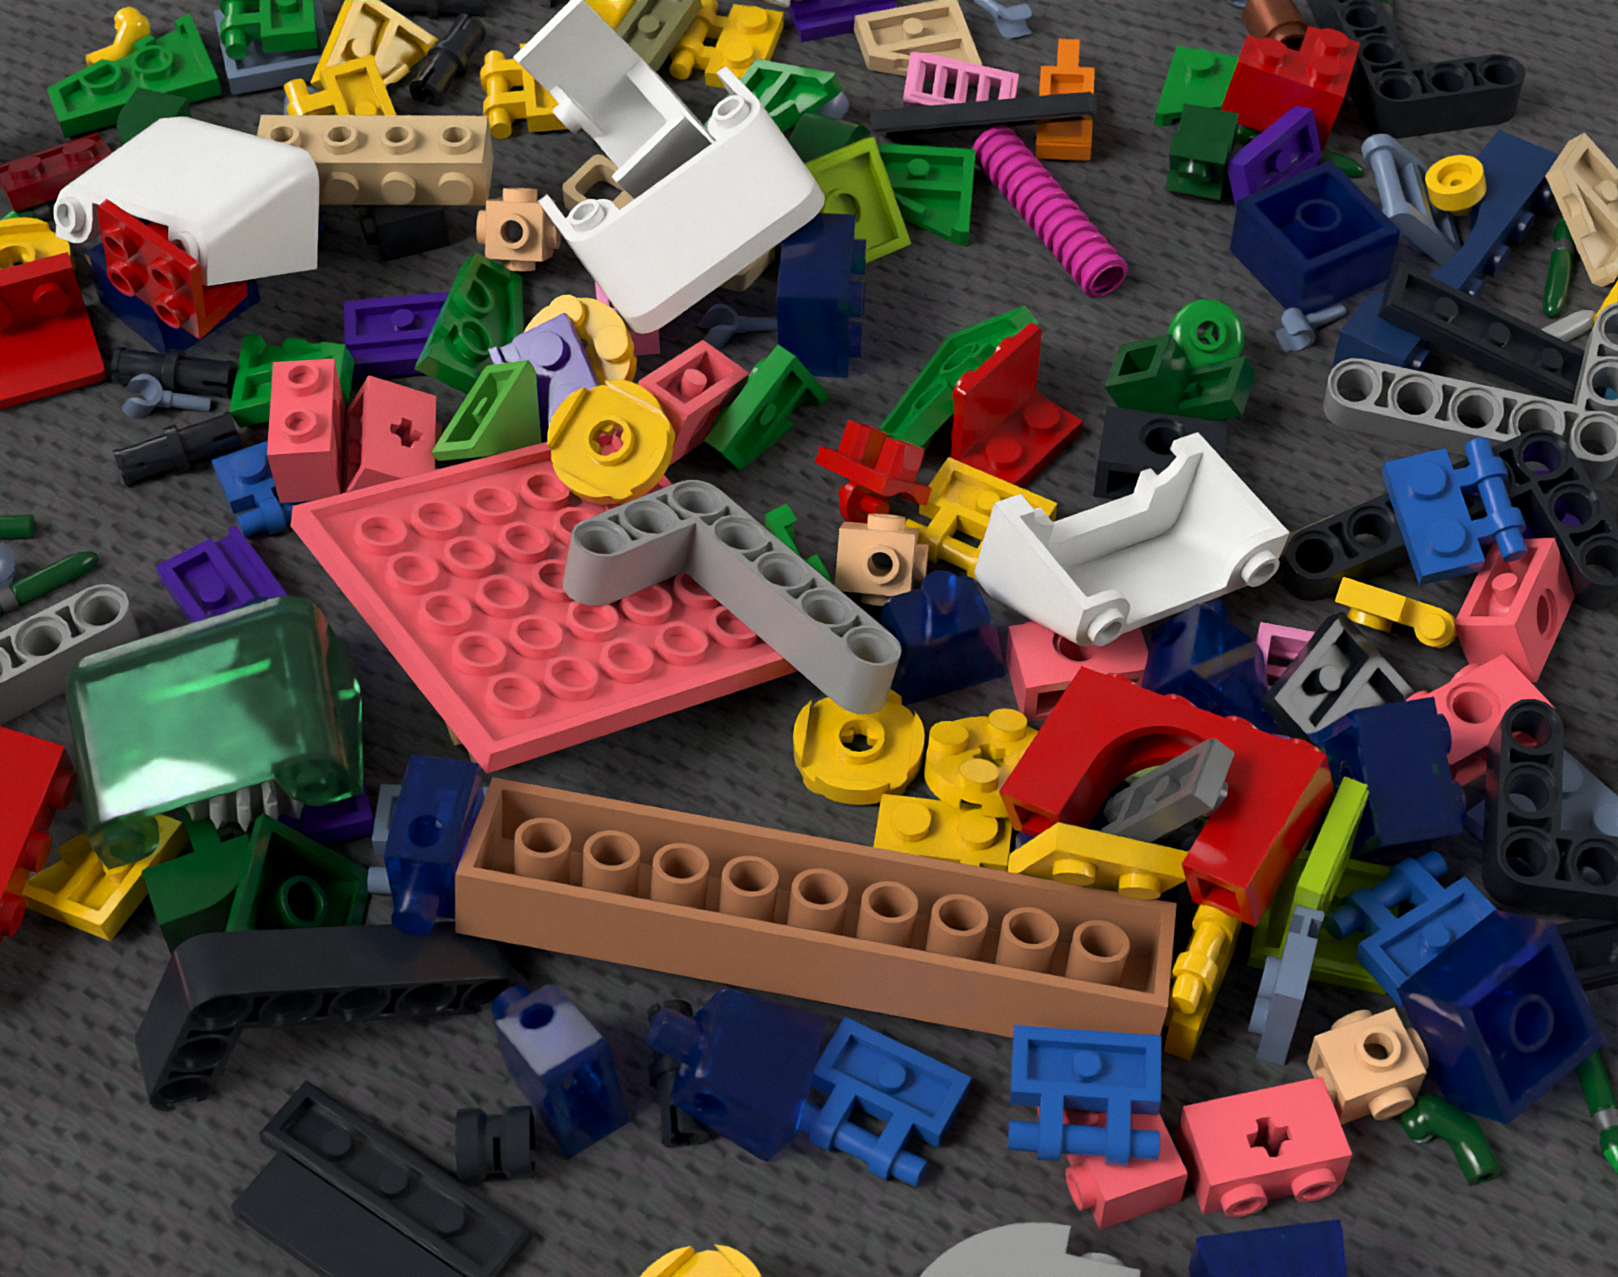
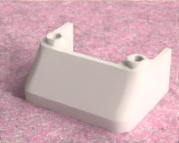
(613, 97)
(697, 220)

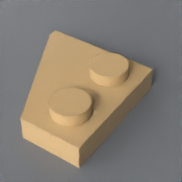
(925, 27)
(1588, 199)

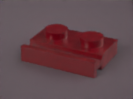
(47, 172)

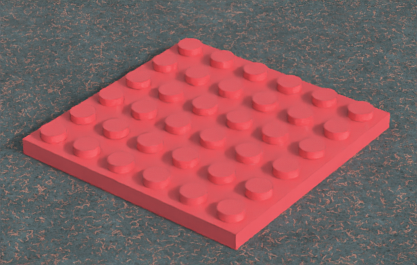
(472, 604)

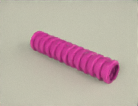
(1049, 211)

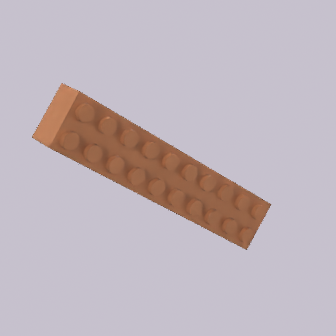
(810, 916)

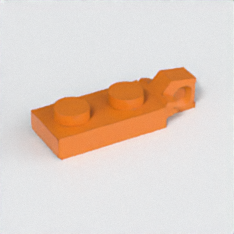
(1073, 138)

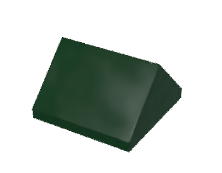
(295, 883)

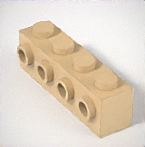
(392, 157)

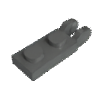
(1171, 794)

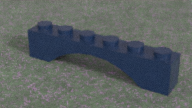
(1505, 214)

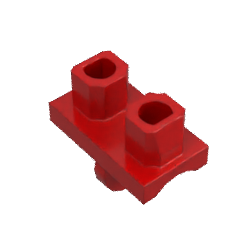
(870, 480)

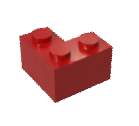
(1276, 78)

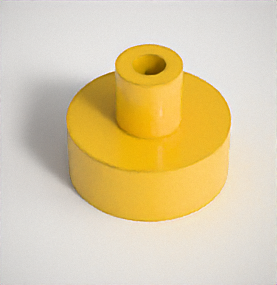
(1456, 184)

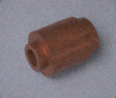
(1275, 20)

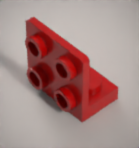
(162, 274)
(44, 332)
(1003, 420)

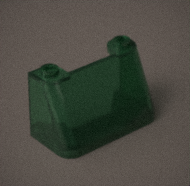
(210, 715)

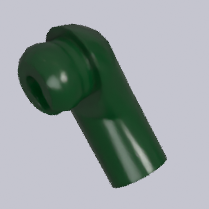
(1458, 1129)

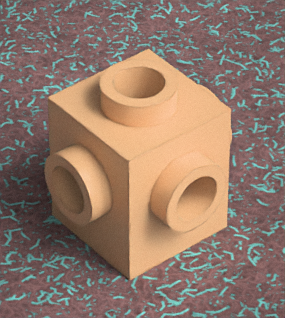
(539, 231)
(856, 564)
(1369, 1065)

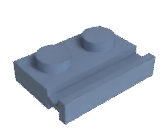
(1285, 986)

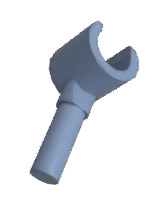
(1009, 20)
(725, 322)
(1300, 329)
(155, 396)

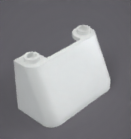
(225, 194)
(1134, 558)

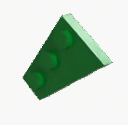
(168, 65)

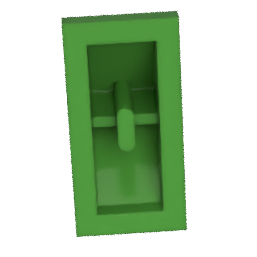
(495, 415)

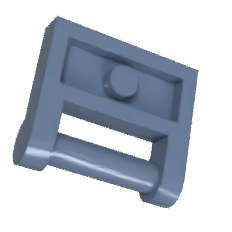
(1406, 198)

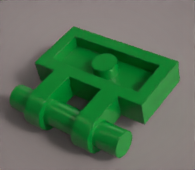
(279, 24)

